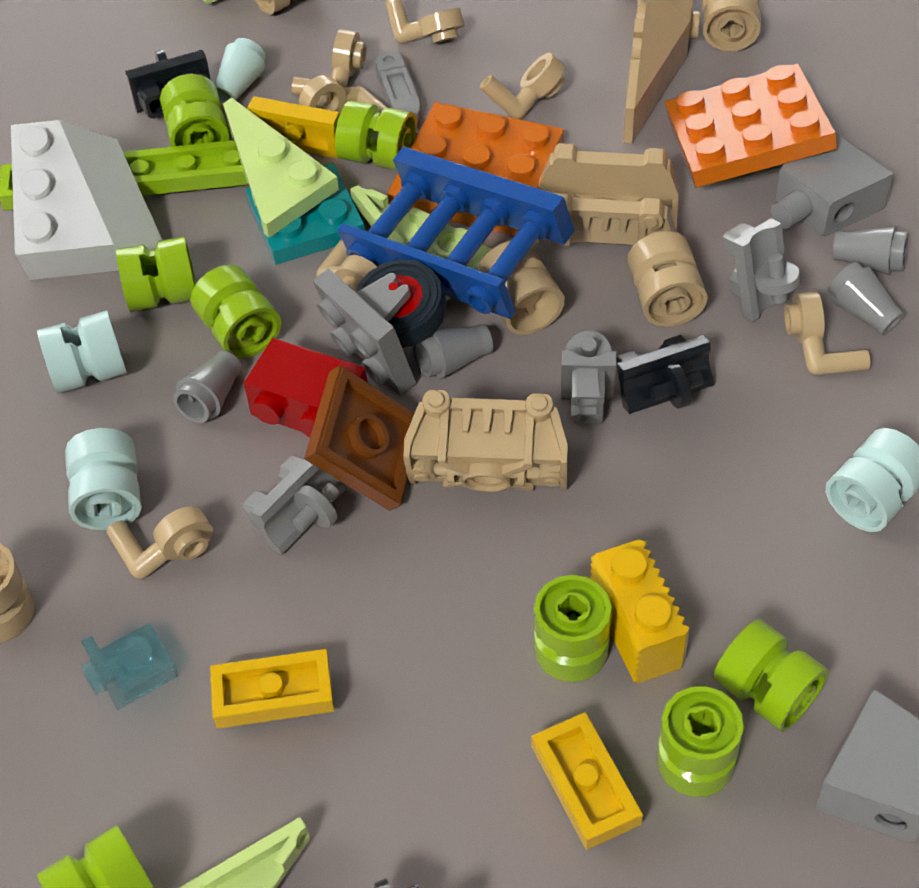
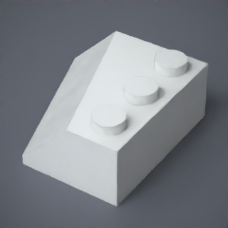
(73, 201)

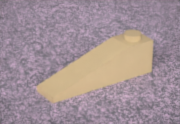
(658, 52)

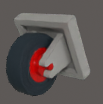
(389, 311)

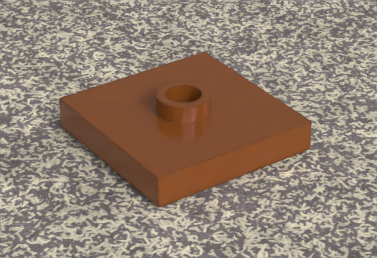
(361, 438)

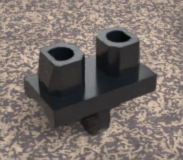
(149, 80)
(665, 374)

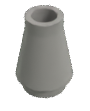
(879, 248)
(864, 297)
(452, 349)
(205, 389)

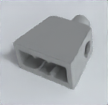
(831, 189)
(877, 772)

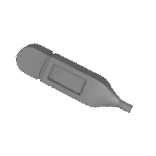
(397, 83)

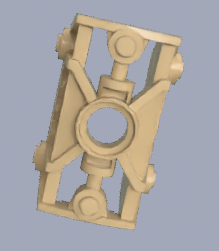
(613, 194)
(486, 443)

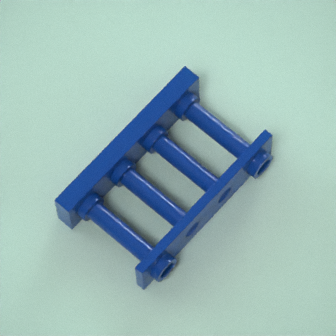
(460, 190)

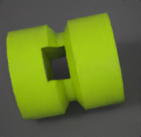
(193, 111)
(369, 134)
(139, 265)
(235, 311)
(572, 628)
(777, 680)
(699, 741)
(106, 864)

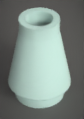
(239, 68)

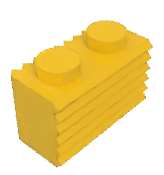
(643, 614)

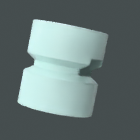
(81, 352)
(102, 478)
(876, 480)

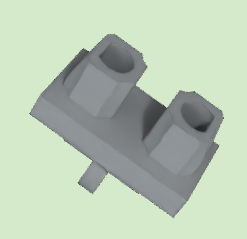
(761, 267)
(588, 375)
(294, 504)

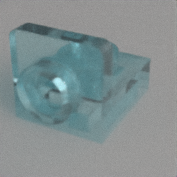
(128, 666)

